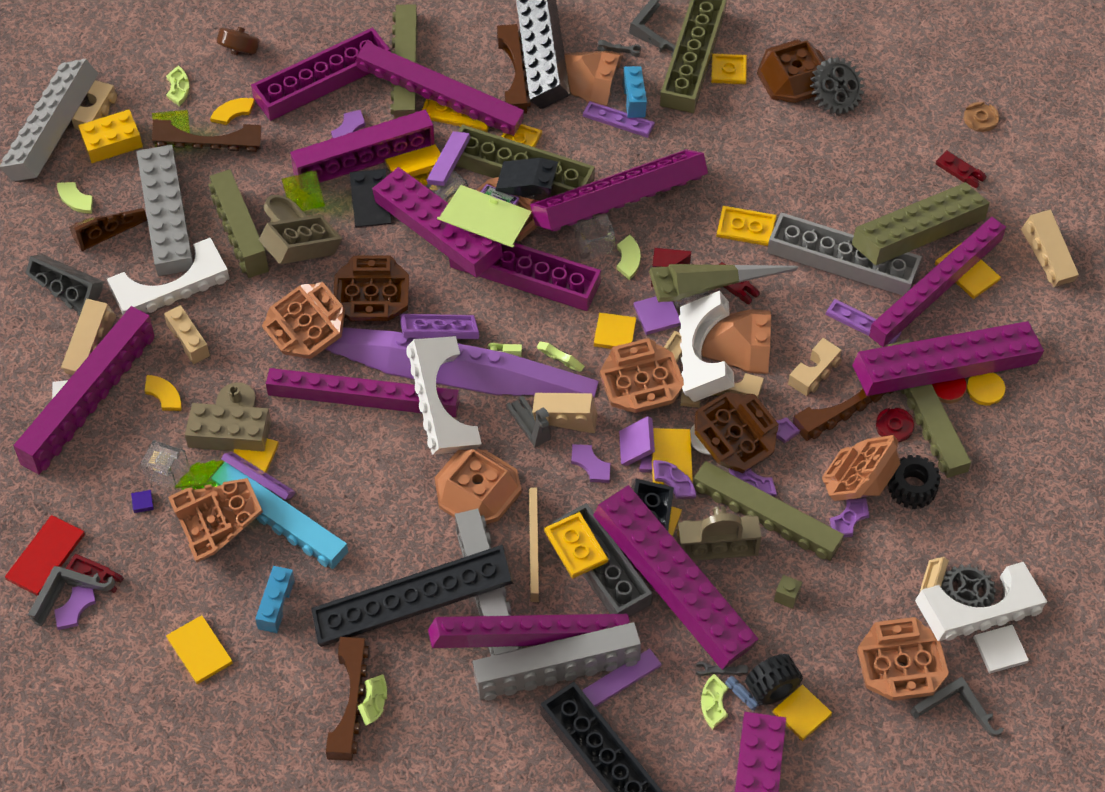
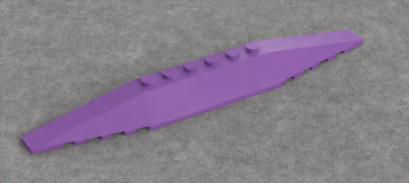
(472, 370)

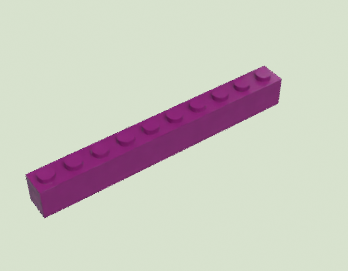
(440, 88)
(937, 282)
(353, 391)
(516, 630)

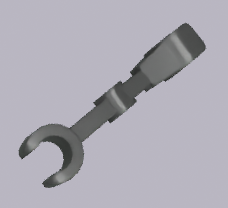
(607, 46)
(710, 669)

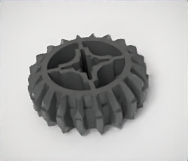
(970, 579)

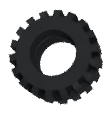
(911, 494)
(774, 679)

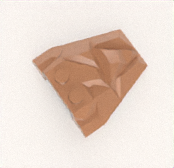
(215, 514)

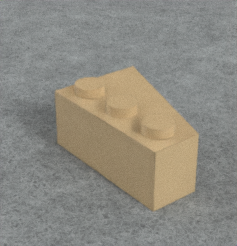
(568, 410)

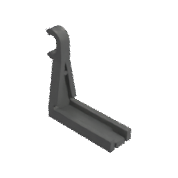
(642, 32)
(536, 431)
(54, 585)
(967, 697)

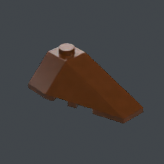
(98, 229)

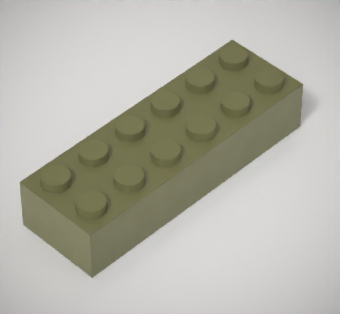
(238, 224)

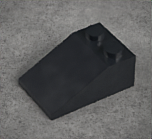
(528, 178)
(365, 208)

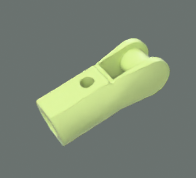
(514, 349)

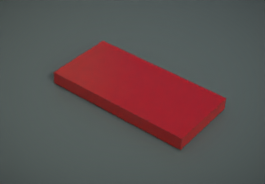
(47, 549)

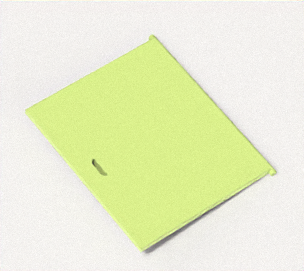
(485, 215)

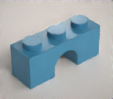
(634, 88)
(271, 606)

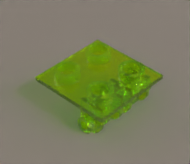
(304, 190)
(199, 475)

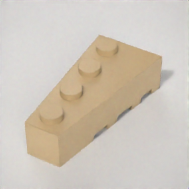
(90, 330)

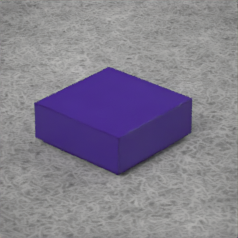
(142, 501)

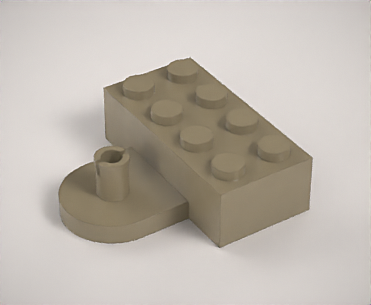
(294, 235)
(229, 423)
(720, 536)

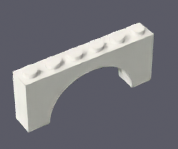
(205, 272)
(696, 321)
(443, 431)
(950, 618)

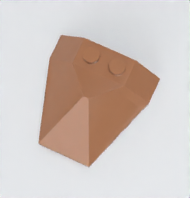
(592, 74)
(741, 341)

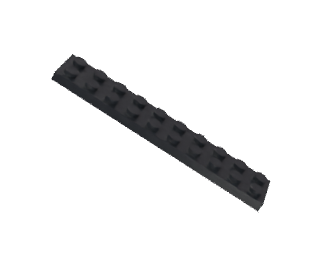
(412, 595)

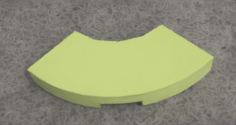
(179, 85)
(73, 198)
(630, 257)
(554, 353)
(374, 701)
(712, 702)

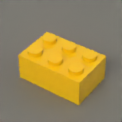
(110, 136)

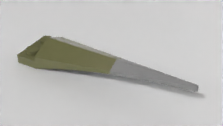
(686, 280)

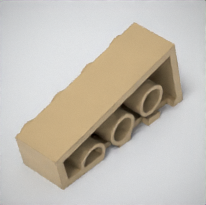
(1050, 248)

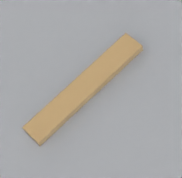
(534, 579)

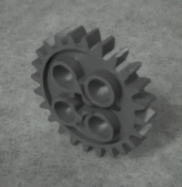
(837, 86)

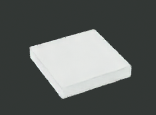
(1001, 649)

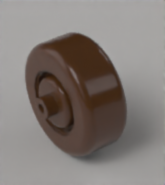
(237, 40)

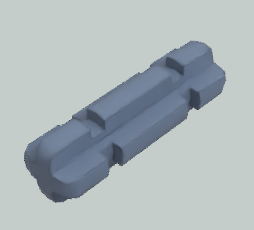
(742, 692)

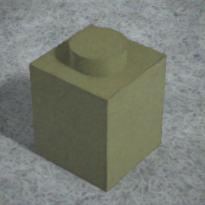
(788, 591)

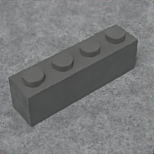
(64, 281)

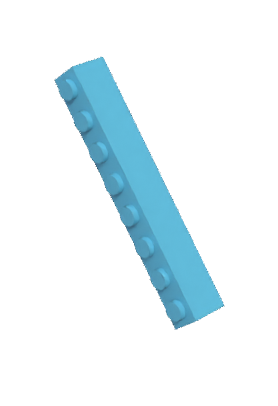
(290, 522)

